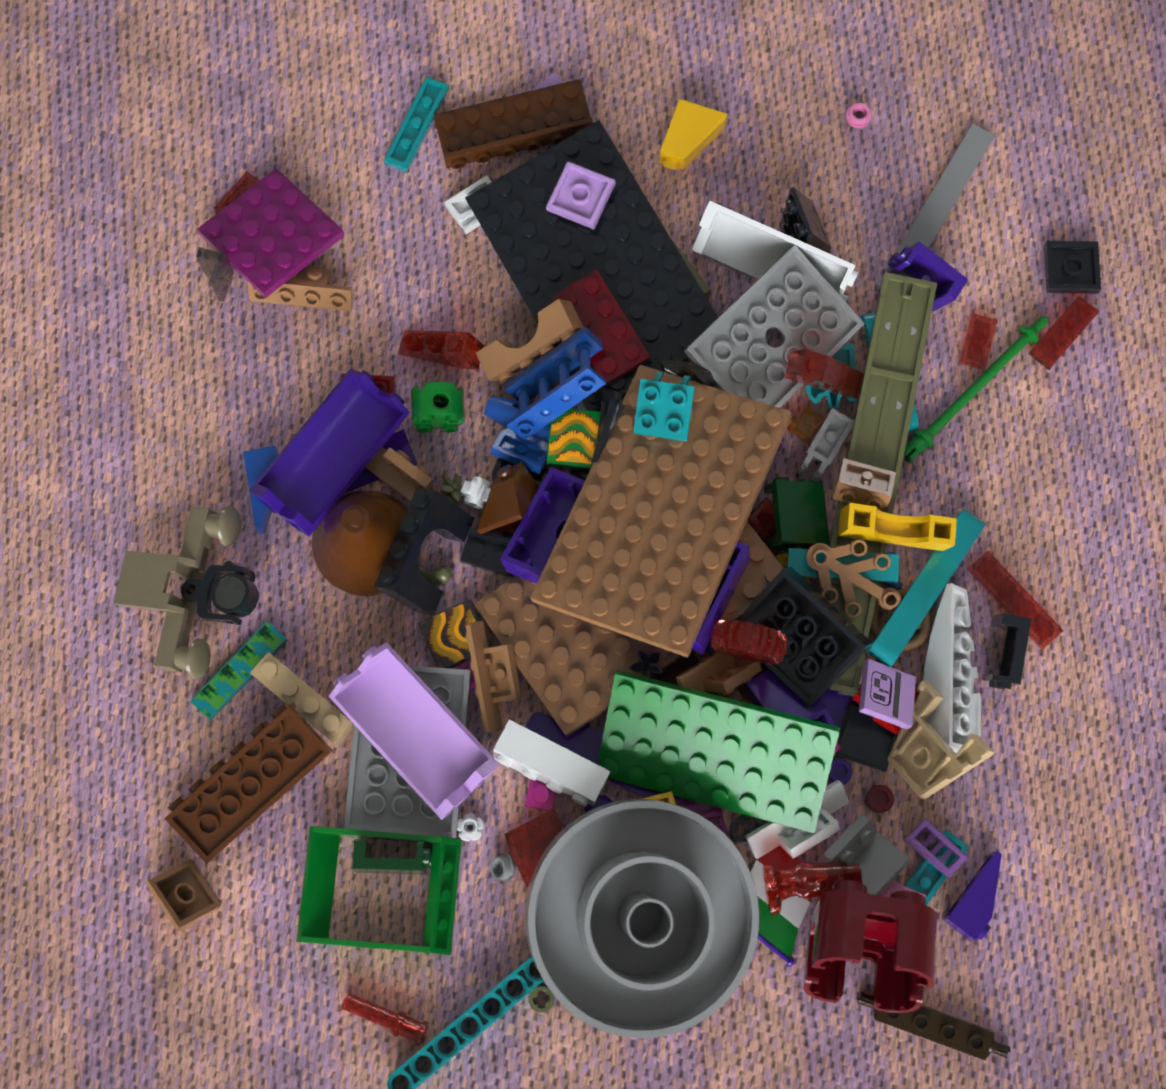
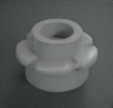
(503, 867)

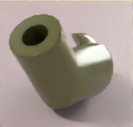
(437, 576)

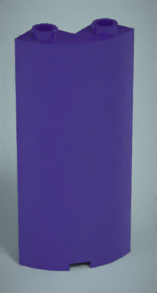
(330, 451)

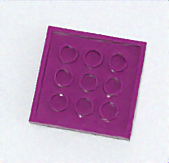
(270, 232)

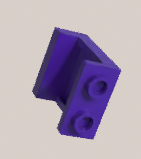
(921, 261)

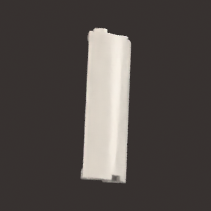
(757, 247)

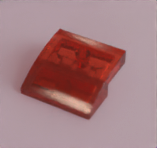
(530, 841)

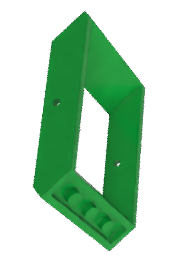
(320, 884)

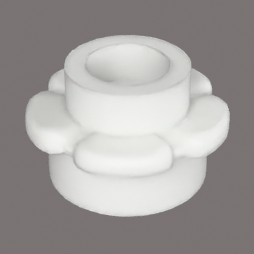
(475, 833)

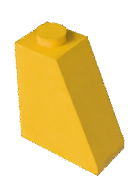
(690, 133)

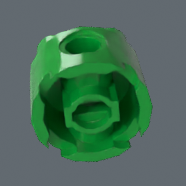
(437, 407)

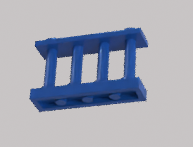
(546, 371)

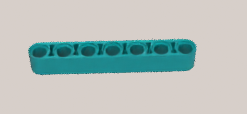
(925, 591)
(457, 1033)

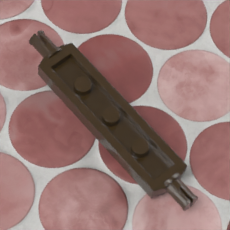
(941, 1029)

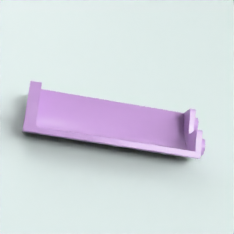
(413, 729)

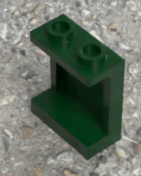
(798, 514)
(365, 864)

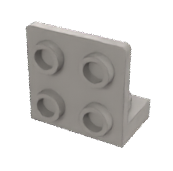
(877, 856)

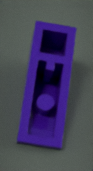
(976, 903)

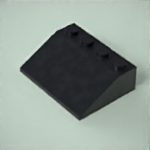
(819, 637)

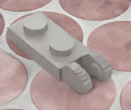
(827, 442)

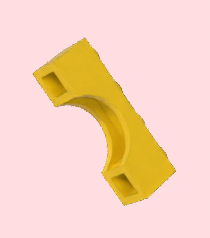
(871, 524)

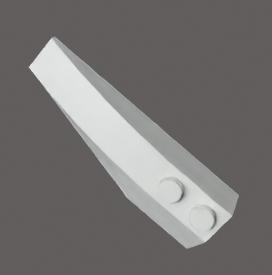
(951, 671)

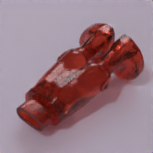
(810, 881)

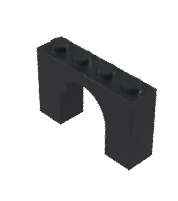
(401, 571)

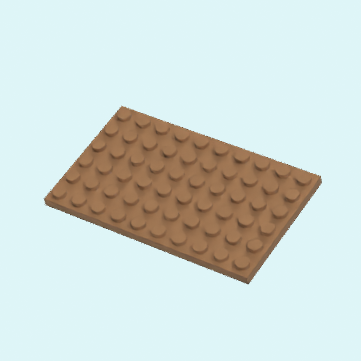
(662, 518)
(576, 661)

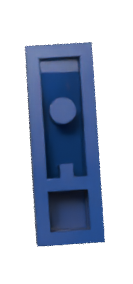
(256, 464)

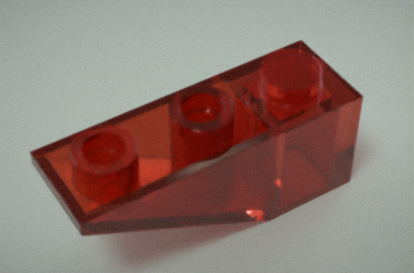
(442, 347)

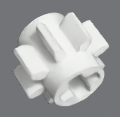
(476, 492)

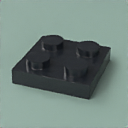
(1072, 267)

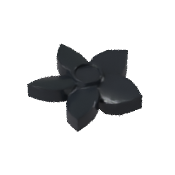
(647, 664)

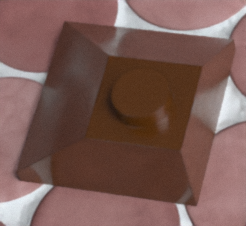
(508, 497)

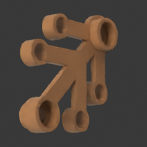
(849, 574)

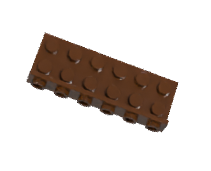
(512, 124)
(247, 782)

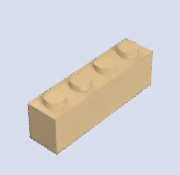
(309, 703)

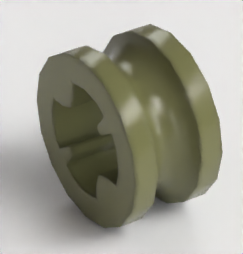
(548, 1005)

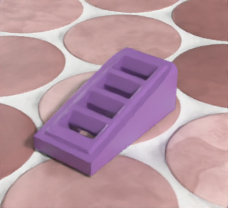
(912, 840)

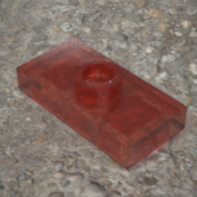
(978, 341)

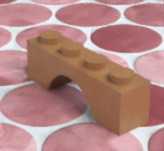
(555, 325)

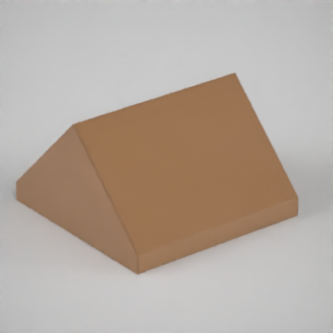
(183, 895)

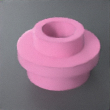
(863, 110)

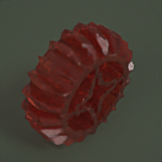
(749, 641)

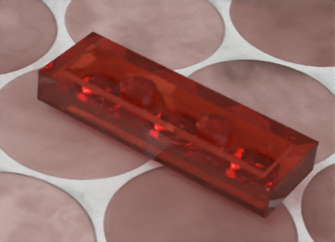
(1063, 332)

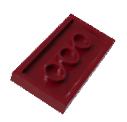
(605, 319)

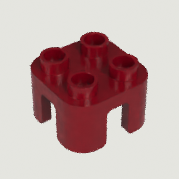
(889, 931)

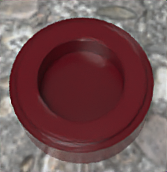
(879, 799)

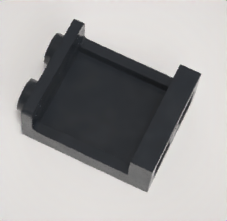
(1013, 652)

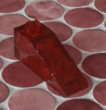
(823, 373)

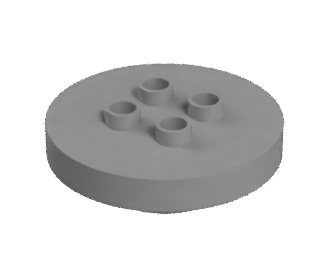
(642, 918)

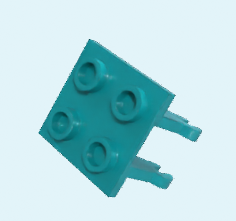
(664, 408)

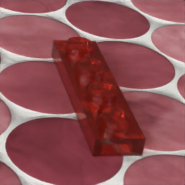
(1014, 598)

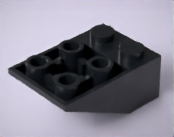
(802, 221)

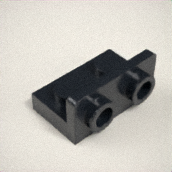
(486, 550)

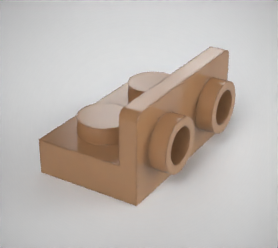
(864, 485)

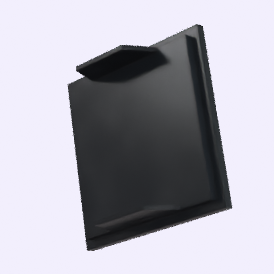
(864, 739)

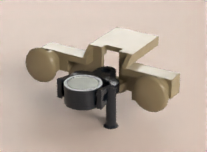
(146, 579)

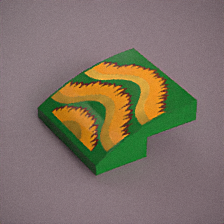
(573, 439)

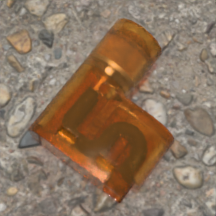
(805, 424)

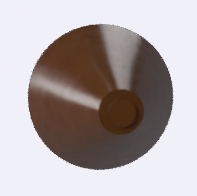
(356, 540)

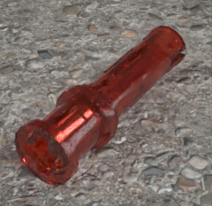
(398, 1022)

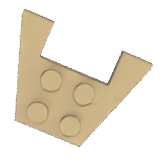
(925, 757)

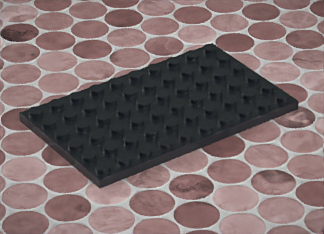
(625, 247)

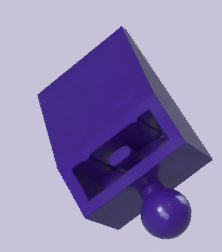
(772, 693)

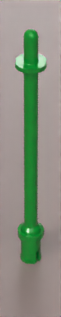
(924, 438)

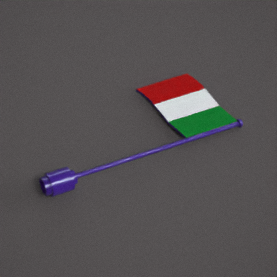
(774, 931)

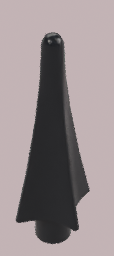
(609, 415)

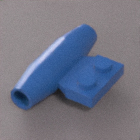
(509, 445)

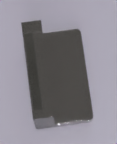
(217, 269)

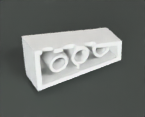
(550, 764)

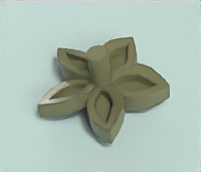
(452, 488)

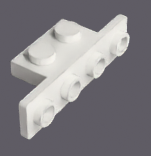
(795, 840)

